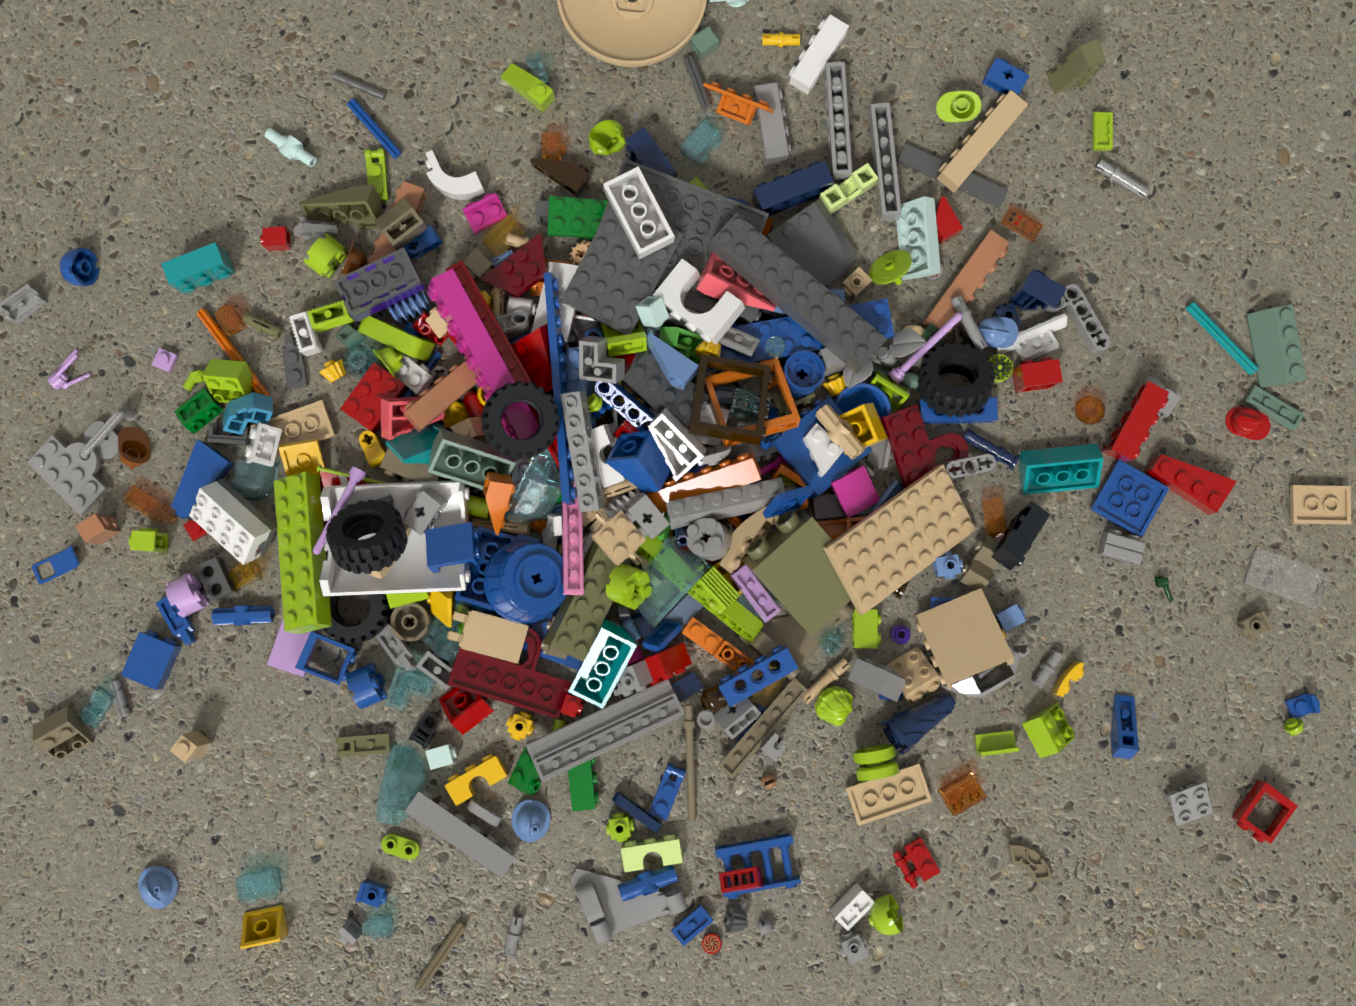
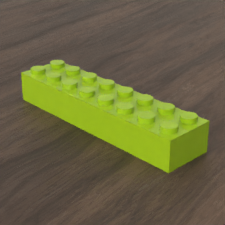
(298, 530)

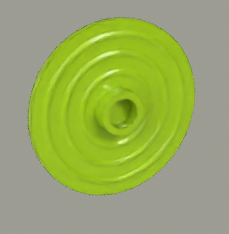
(890, 267)

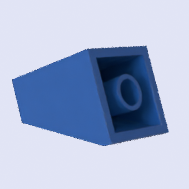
(639, 460)

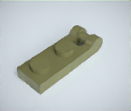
(364, 744)

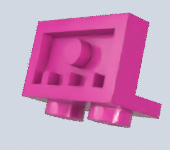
(484, 212)

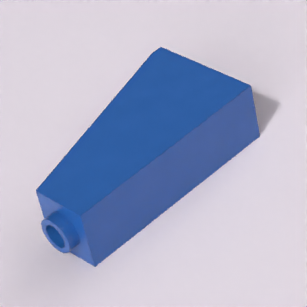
(203, 468)

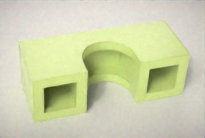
(854, 186)
(668, 848)

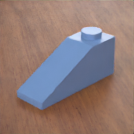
(675, 366)

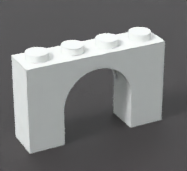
(711, 324)

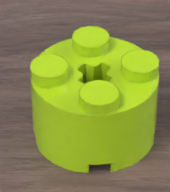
(325, 256)
(628, 586)

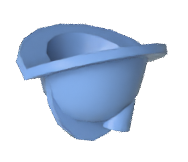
(530, 820)
(157, 886)

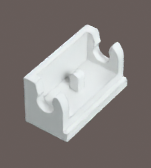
(852, 907)

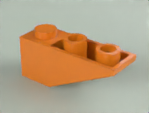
(497, 494)

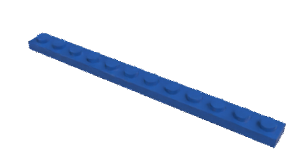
(559, 378)

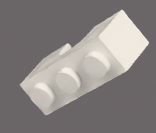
(603, 437)

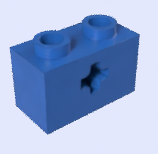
(996, 79)

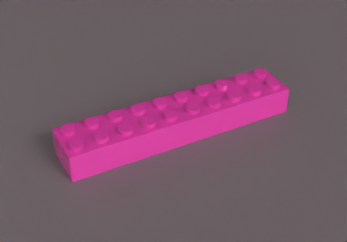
(478, 349)

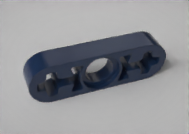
(637, 812)

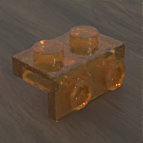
(962, 793)

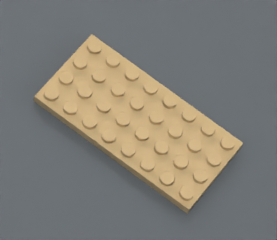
(899, 539)

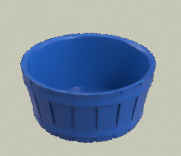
(510, 582)

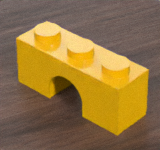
(461, 786)

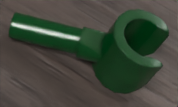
(1163, 582)

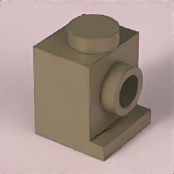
(1246, 624)

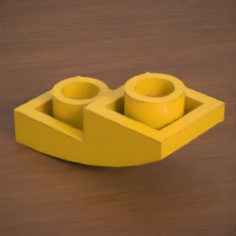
(1073, 673)

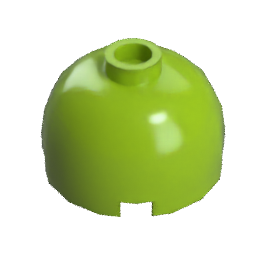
(885, 916)

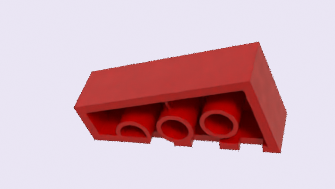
(1137, 422)
(1194, 484)

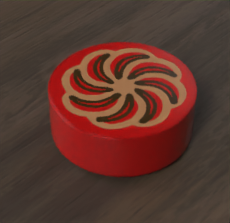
(711, 943)

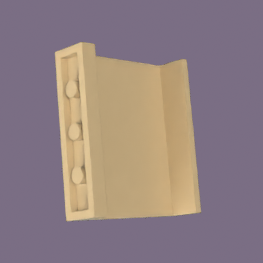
(963, 637)

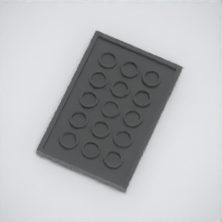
(614, 278)

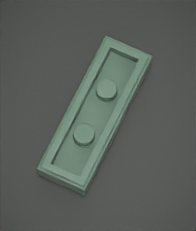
(1273, 408)

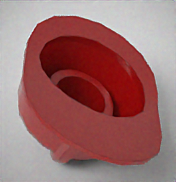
(1247, 423)

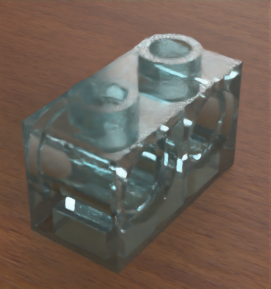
(437, 640)

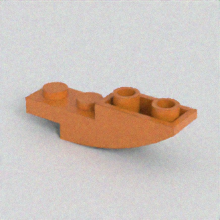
(715, 644)

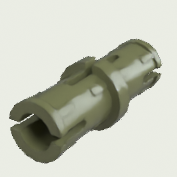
(273, 330)

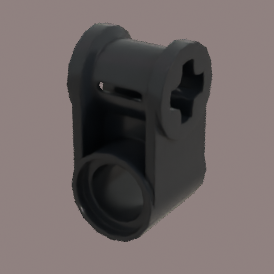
(424, 732)

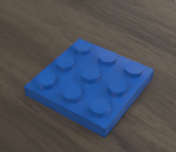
(1129, 498)

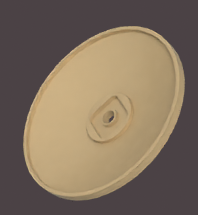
(631, 32)

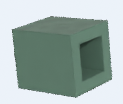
(705, 42)

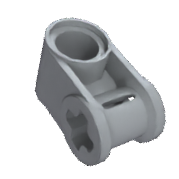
(510, 323)

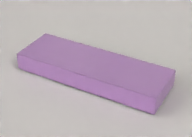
(755, 593)

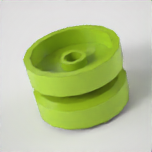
(876, 762)

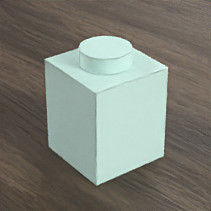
(652, 311)
(441, 756)

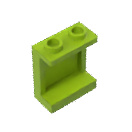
(624, 344)

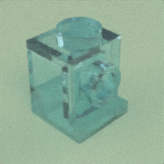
(378, 926)

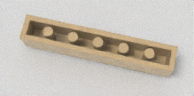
(982, 141)

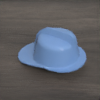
(999, 331)

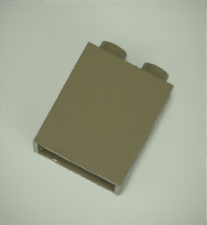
(798, 570)

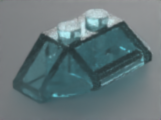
(536, 492)
(400, 783)

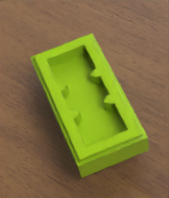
(1102, 131)

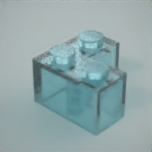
(404, 685)

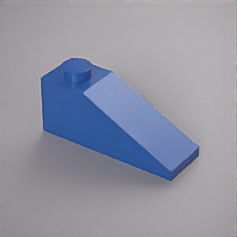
(1124, 727)

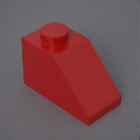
(946, 220)

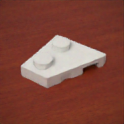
(821, 448)

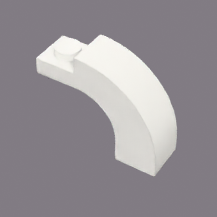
(454, 187)

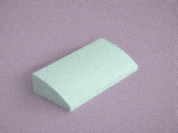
(919, 237)

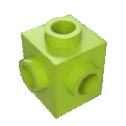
(623, 820)

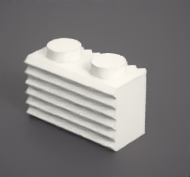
(305, 335)

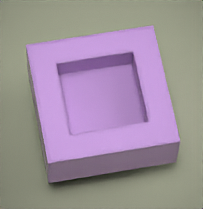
(165, 360)

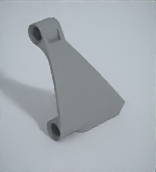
(609, 914)

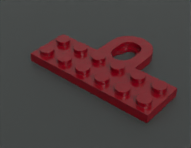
(912, 447)
(510, 682)

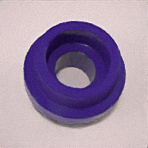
(894, 634)

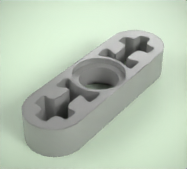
(976, 467)

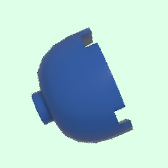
(79, 267)

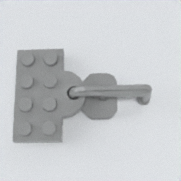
(67, 467)

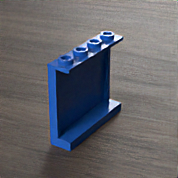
(795, 452)

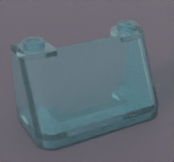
(671, 577)

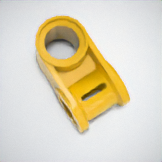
(373, 452)

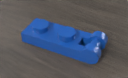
(667, 792)

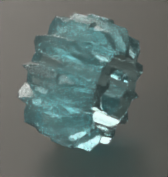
(354, 357)

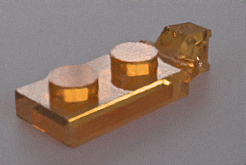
(148, 505)

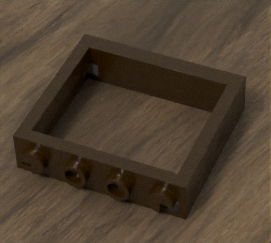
(726, 432)

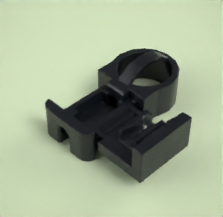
(623, 612)

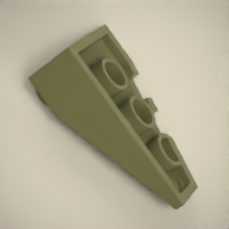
(351, 205)

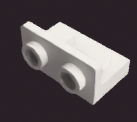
(414, 376)
(263, 444)

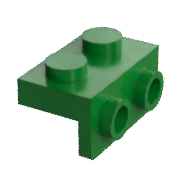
(525, 775)

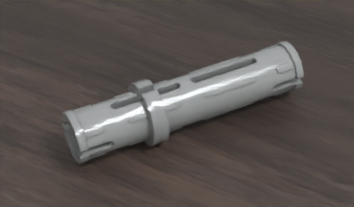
(1120, 177)
(969, 323)

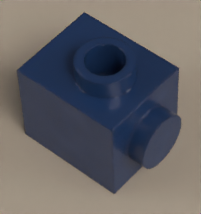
(1007, 311)

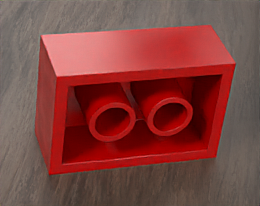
(365, 399)

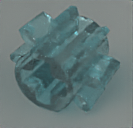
(833, 650)

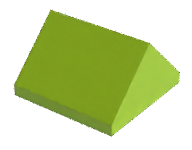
(895, 392)

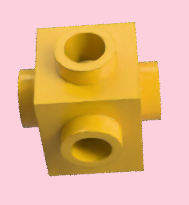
(527, 722)

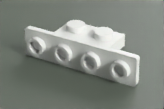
(1037, 339)

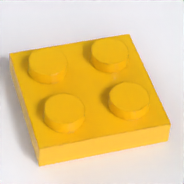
(302, 457)

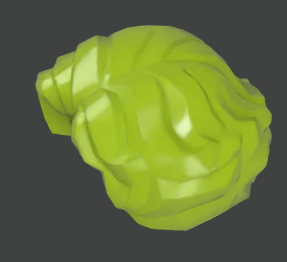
(606, 137)
(834, 705)

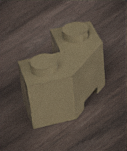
(981, 565)

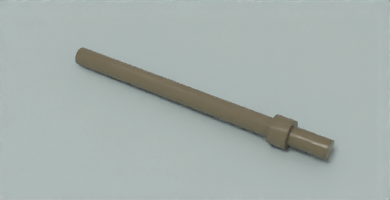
(689, 725)

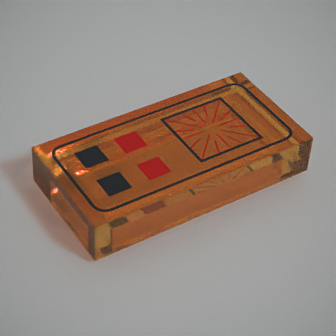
(1022, 224)

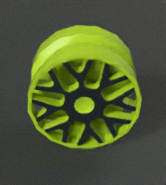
(1002, 367)

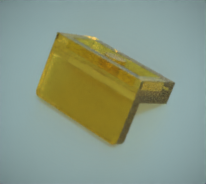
(496, 238)
(768, 694)

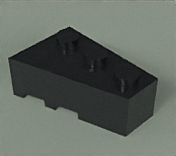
(1020, 535)

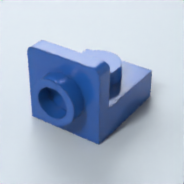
(1302, 705)

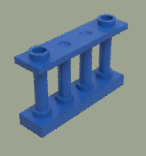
(763, 845)

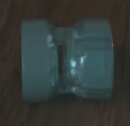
(775, 347)

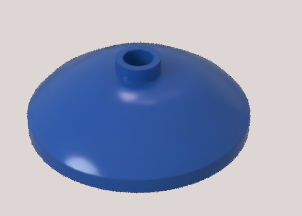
(863, 394)

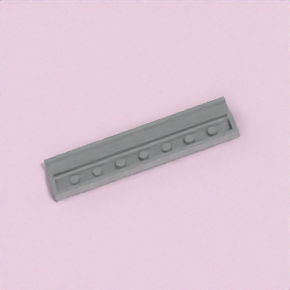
(604, 730)

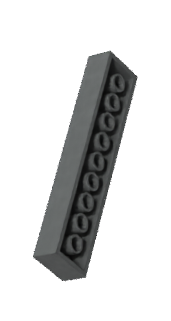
(796, 293)

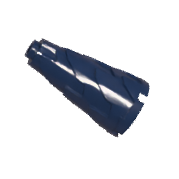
(911, 725)

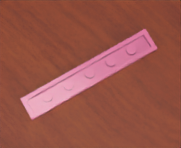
(572, 549)

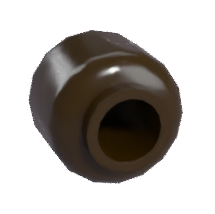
(712, 699)

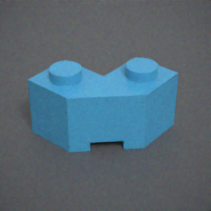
(248, 408)

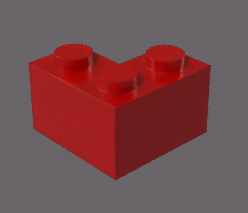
(667, 662)

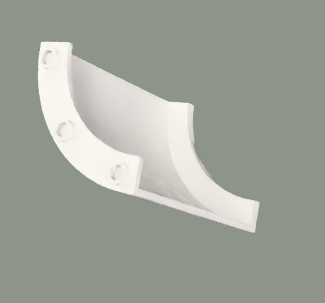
(411, 570)

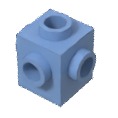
(941, 569)

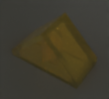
(245, 574)

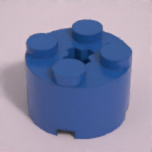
(366, 686)

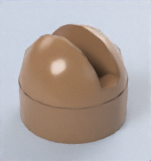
(767, 776)

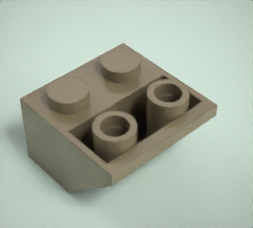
(401, 224)
(61, 734)

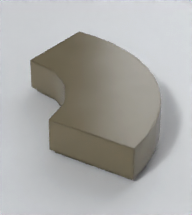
(1031, 861)

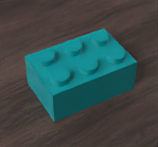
(198, 268)

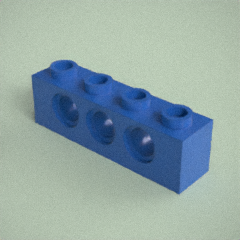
(987, 414)
(734, 695)

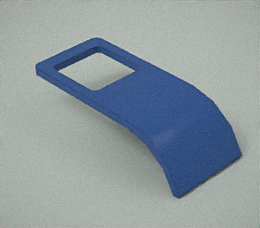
(61, 563)

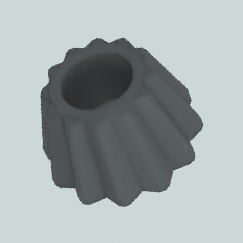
(734, 920)

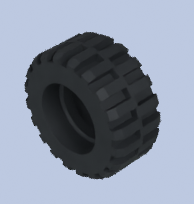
(960, 360)
(528, 394)
(368, 553)
(365, 630)

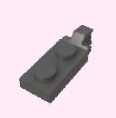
(293, 364)

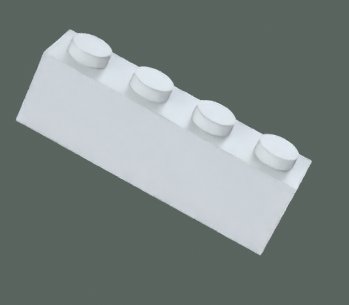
(818, 54)

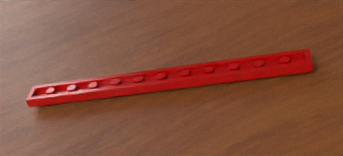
(498, 337)

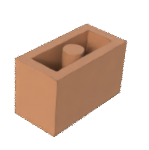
(98, 528)

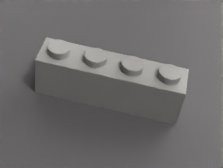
(771, 126)

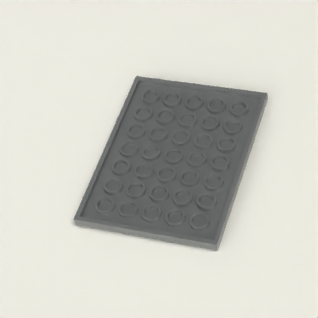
(698, 216)

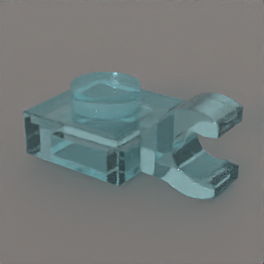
(538, 70)

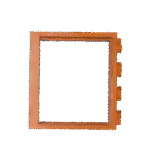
(772, 426)

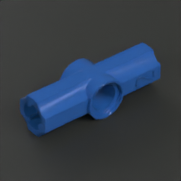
(243, 615)
(647, 883)

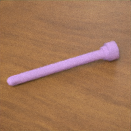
(898, 373)
(356, 475)

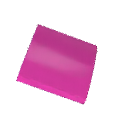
(855, 491)

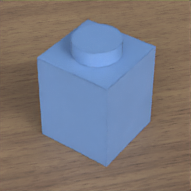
(1010, 617)

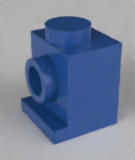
(371, 886)

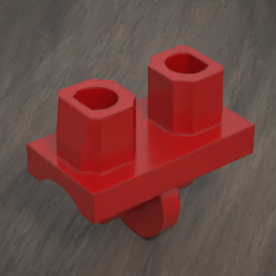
(424, 328)

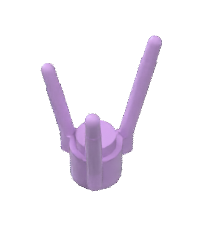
(59, 377)

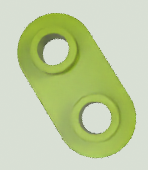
(400, 845)

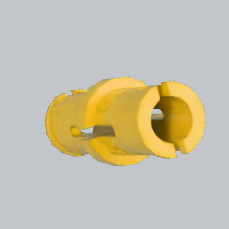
(781, 39)

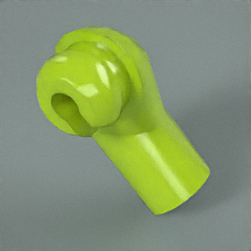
(193, 377)

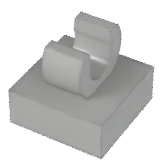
(350, 932)

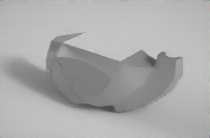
(1006, 673)

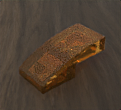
(994, 517)

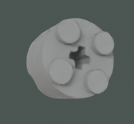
(717, 544)

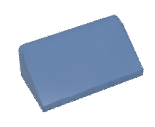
(893, 489)

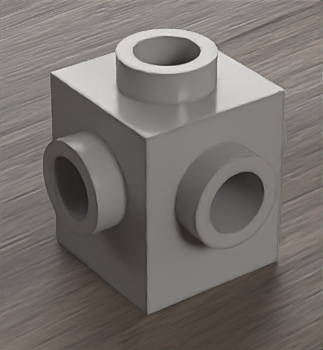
(854, 953)

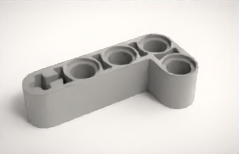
(1080, 321)

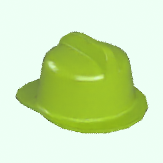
(958, 106)
(389, 359)

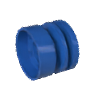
(810, 368)

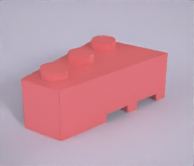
(392, 418)

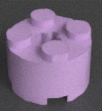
(186, 594)

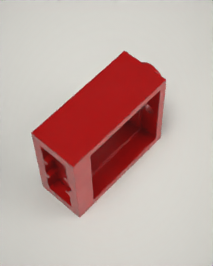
(1249, 803)

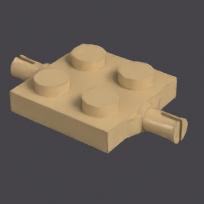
(618, 538)

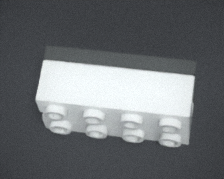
(232, 521)

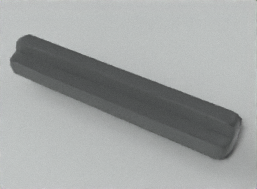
(697, 82)

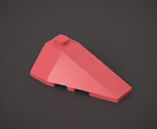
(719, 277)

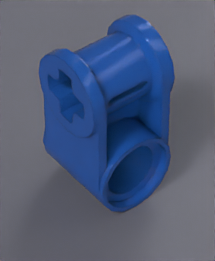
(424, 242)

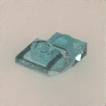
(97, 708)

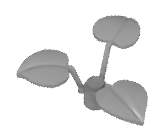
(905, 343)

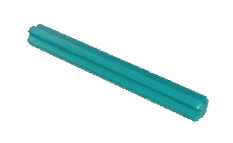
(1222, 338)

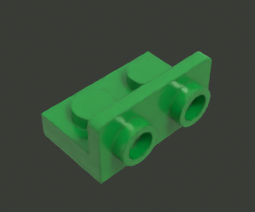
(198, 411)

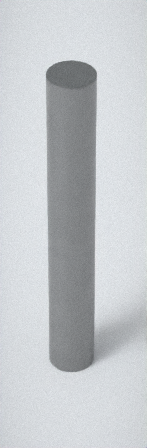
(357, 85)

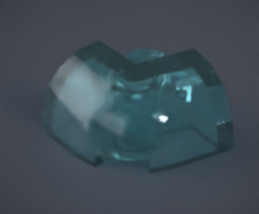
(254, 480)

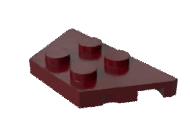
(520, 269)

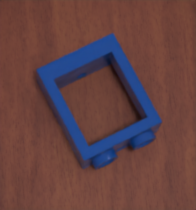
(301, 664)

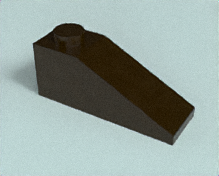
(566, 174)

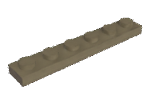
(762, 728)

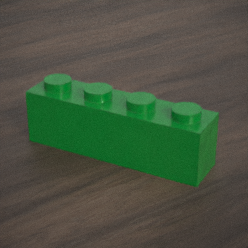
(582, 787)

